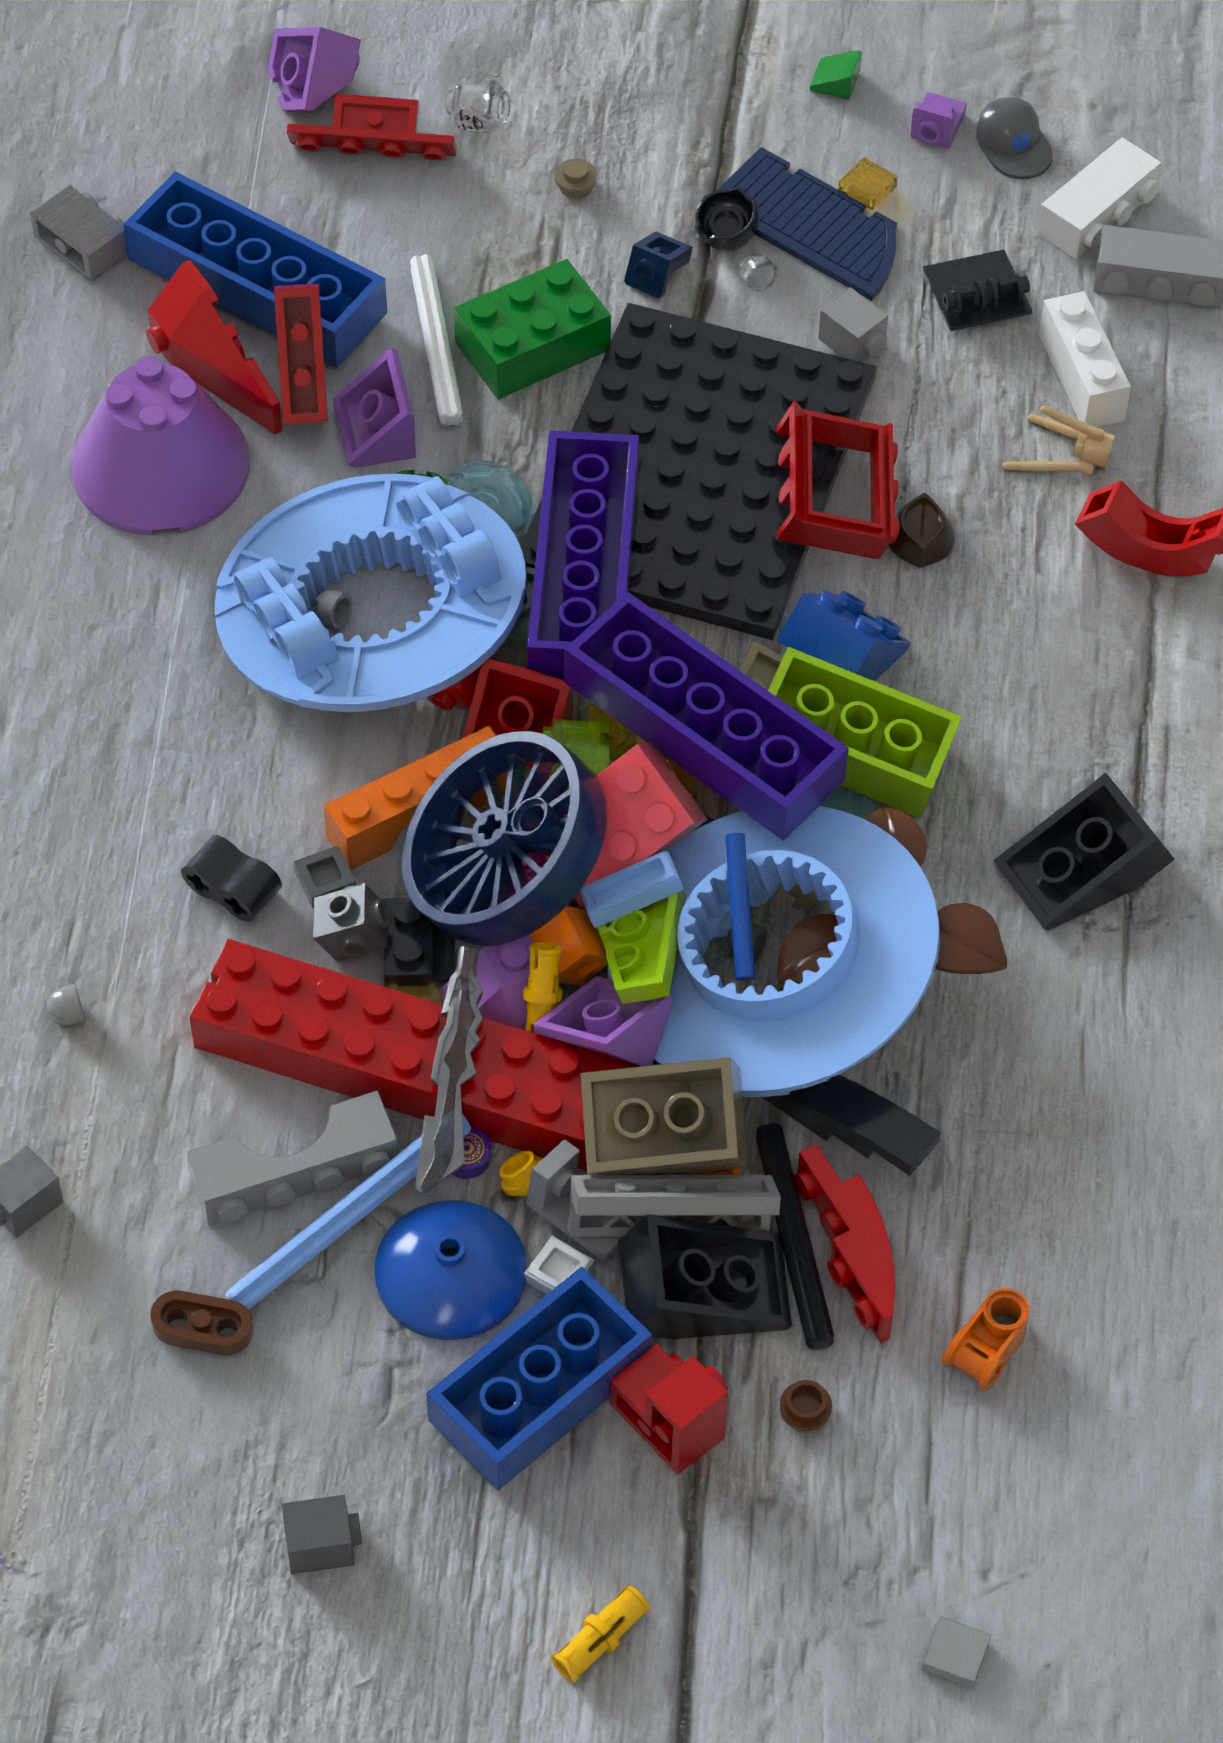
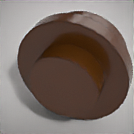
(805, 1406)

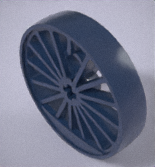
(502, 837)

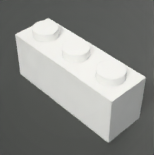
(1099, 196)
(1084, 360)

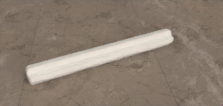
(436, 340)

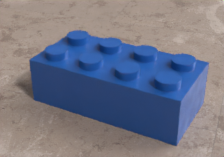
(537, 1378)

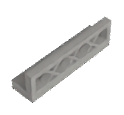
(669, 1197)

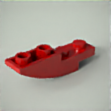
(860, 1244)

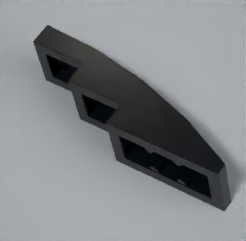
(861, 1121)

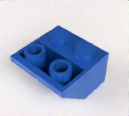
(843, 634)

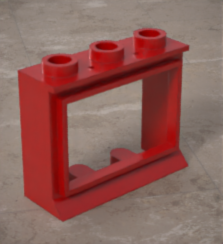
(827, 530)

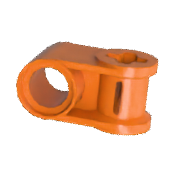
(983, 1344)

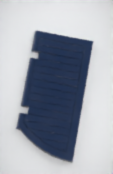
(818, 223)

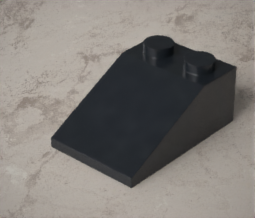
(1083, 855)
(703, 1278)

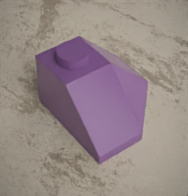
(311, 65)
(502, 976)

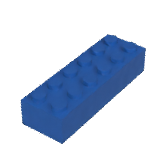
(249, 256)

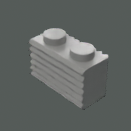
(80, 231)

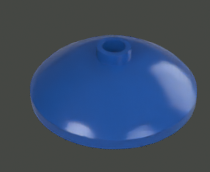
(456, 1293)

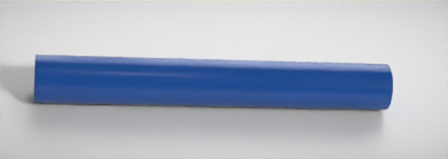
(740, 907)

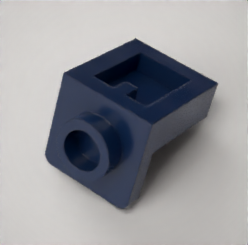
(654, 261)

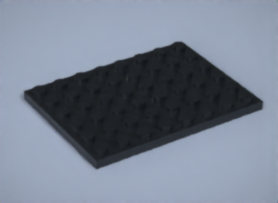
(710, 460)

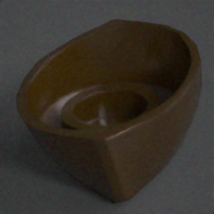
(923, 532)

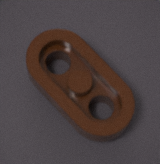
(204, 1321)

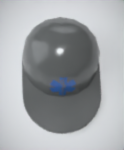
(1013, 139)

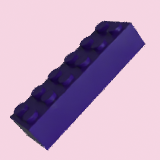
(581, 539)
(705, 715)

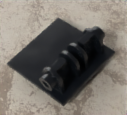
(978, 290)

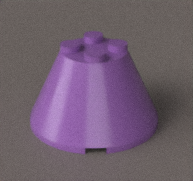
(158, 453)

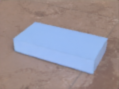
(631, 889)

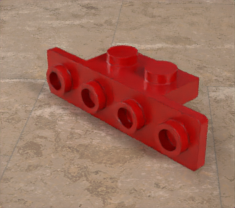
(373, 124)

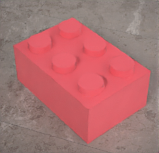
(644, 811)

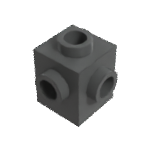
(351, 922)

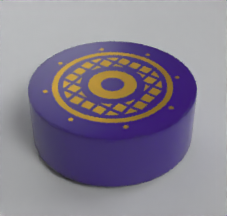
(476, 1154)

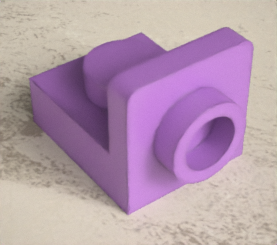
(937, 119)

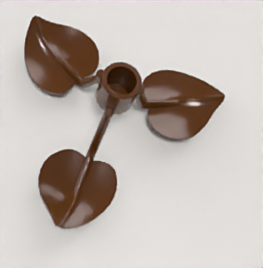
(967, 931)

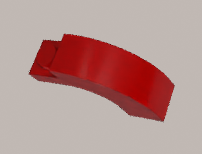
(1147, 538)

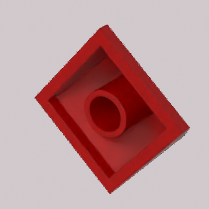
(517, 700)

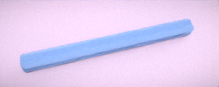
(329, 1226)

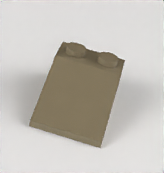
(664, 1118)

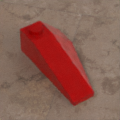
(197, 341)

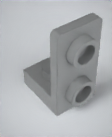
(551, 1195)

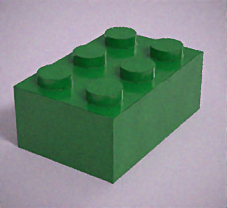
(532, 328)

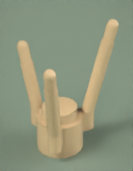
(1091, 444)

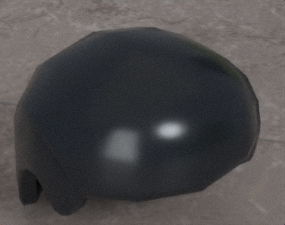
(727, 219)

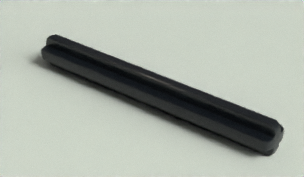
(795, 1239)

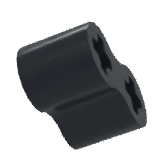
(231, 878)

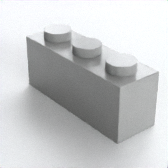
(1160, 266)

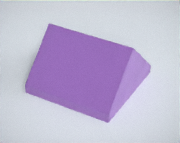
(377, 415)
(602, 1024)

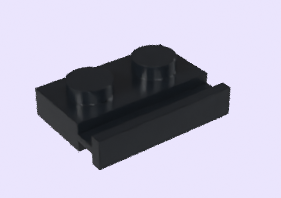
(416, 947)

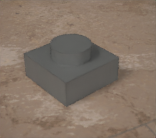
(323, 873)

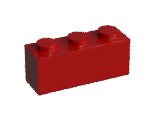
(301, 353)

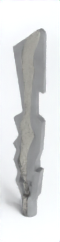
(452, 1067)

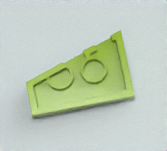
(644, 949)

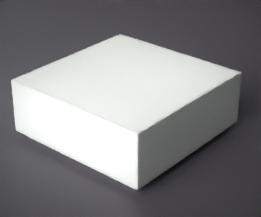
(555, 1264)

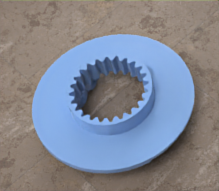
(354, 523)
(857, 997)

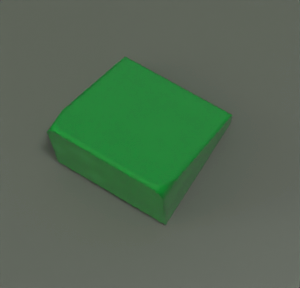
(837, 74)

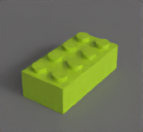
(891, 737)

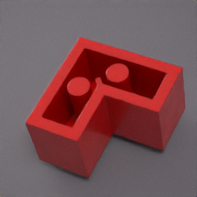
(672, 1405)

